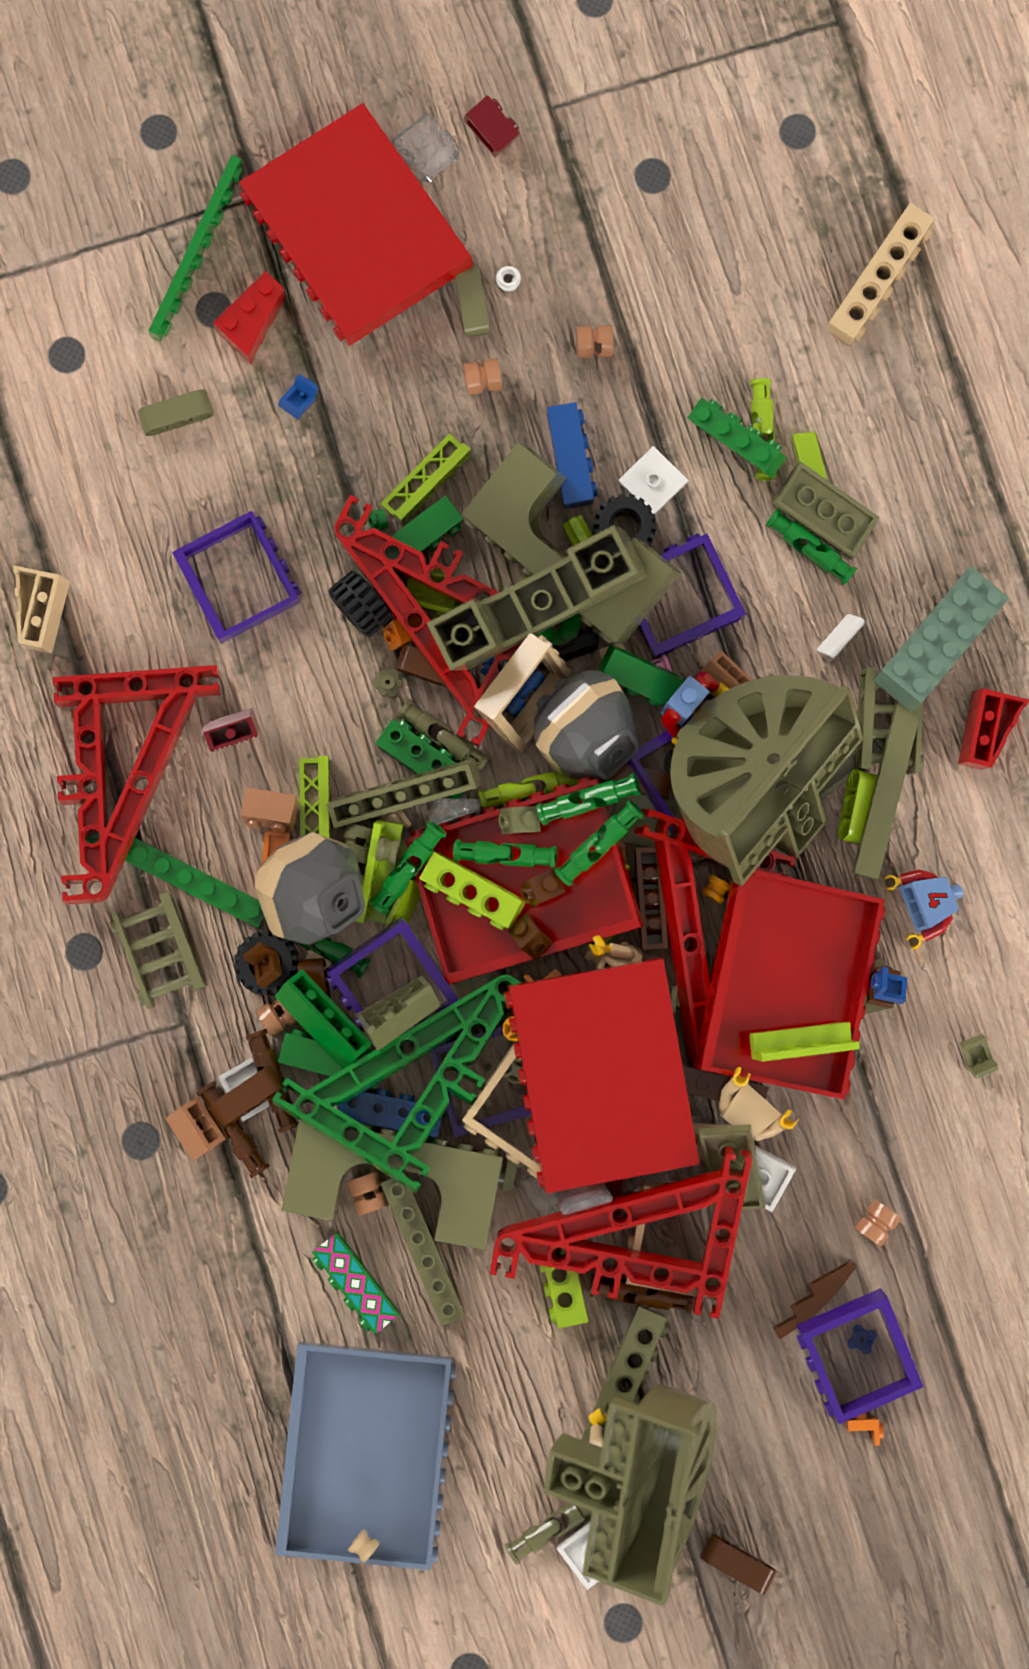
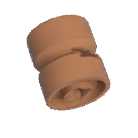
(594, 342)
(482, 376)
(272, 1020)
(362, 1185)
(877, 1223)

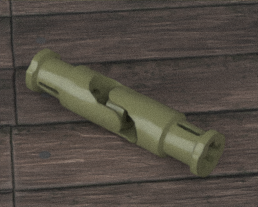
(458, 747)
(538, 1536)

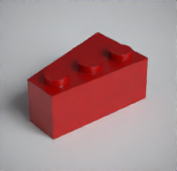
(250, 316)
(988, 726)

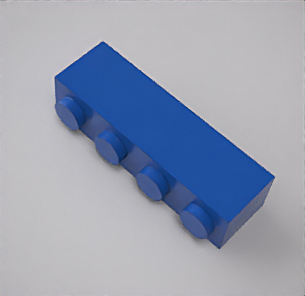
(570, 455)

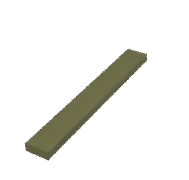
(887, 791)

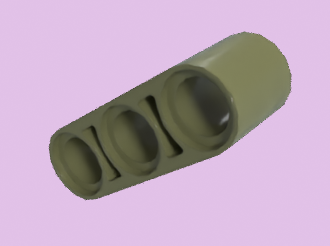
(472, 302)
(175, 412)

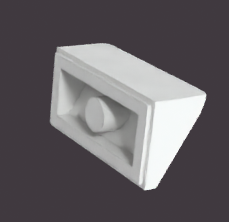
(840, 636)

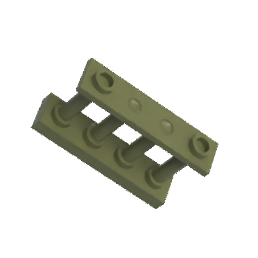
(866, 710)
(182, 954)

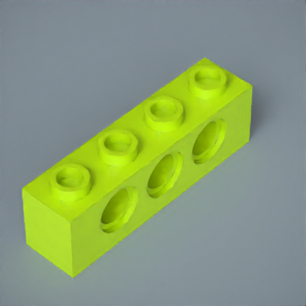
(509, 903)
(573, 1313)

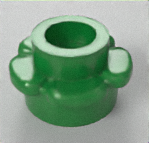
(378, 520)

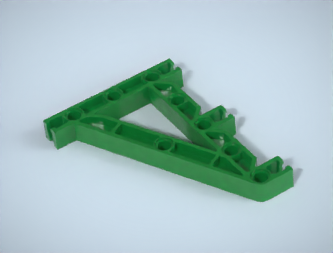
(478, 1009)

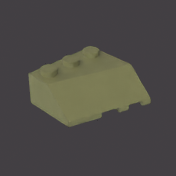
(398, 1012)

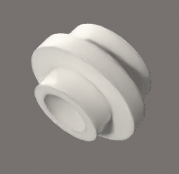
(508, 271)

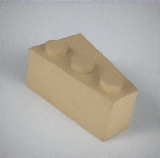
(40, 607)

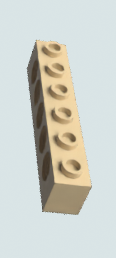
(913, 221)

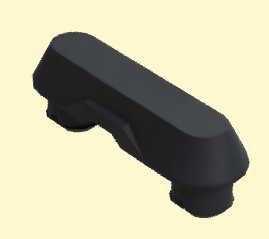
(585, 643)

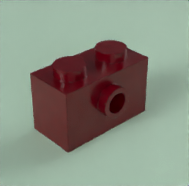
(491, 125)

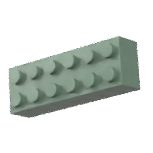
(941, 639)

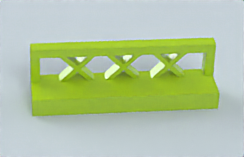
(430, 482)
(323, 791)
(378, 871)
(802, 1041)

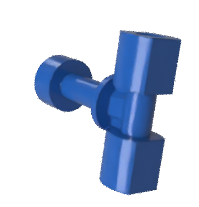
(530, 684)

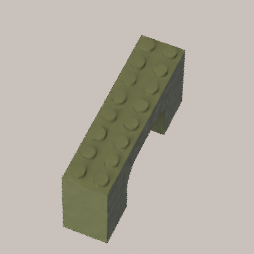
(510, 514)
(582, 579)
(463, 1175)

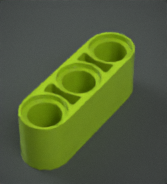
(856, 805)

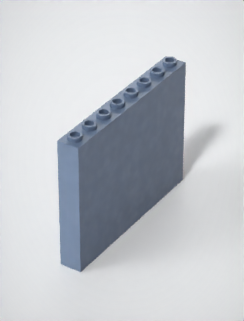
(365, 1454)

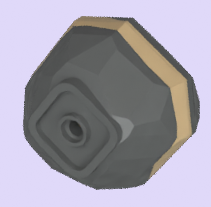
(586, 726)
(310, 889)

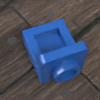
(299, 397)
(889, 986)

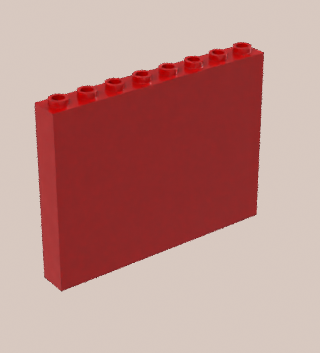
(355, 225)
(594, 905)
(788, 961)
(602, 1075)

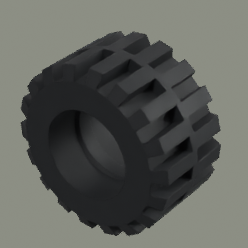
(629, 507)
(360, 603)
(245, 970)

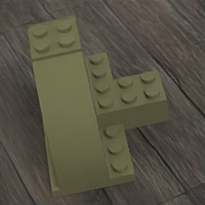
(755, 767)
(639, 1487)

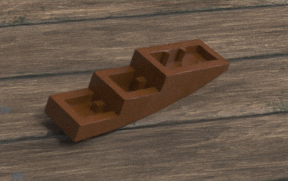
(822, 1292)

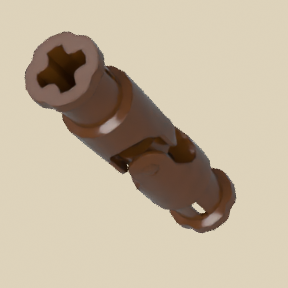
(265, 1057)
(243, 1145)
(656, 1299)

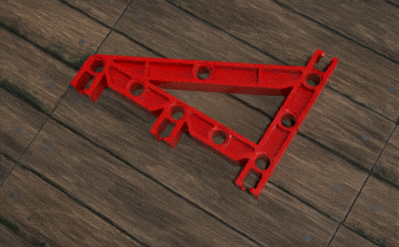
(368, 553)
(116, 837)
(684, 917)
(543, 1234)

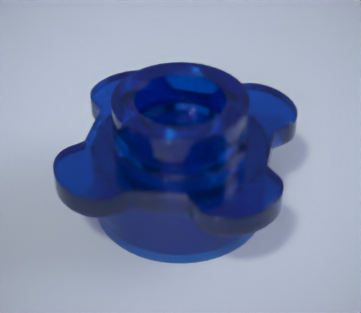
(869, 1337)

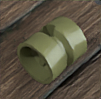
(362, 833)

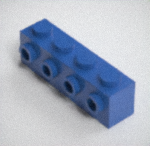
(385, 1110)

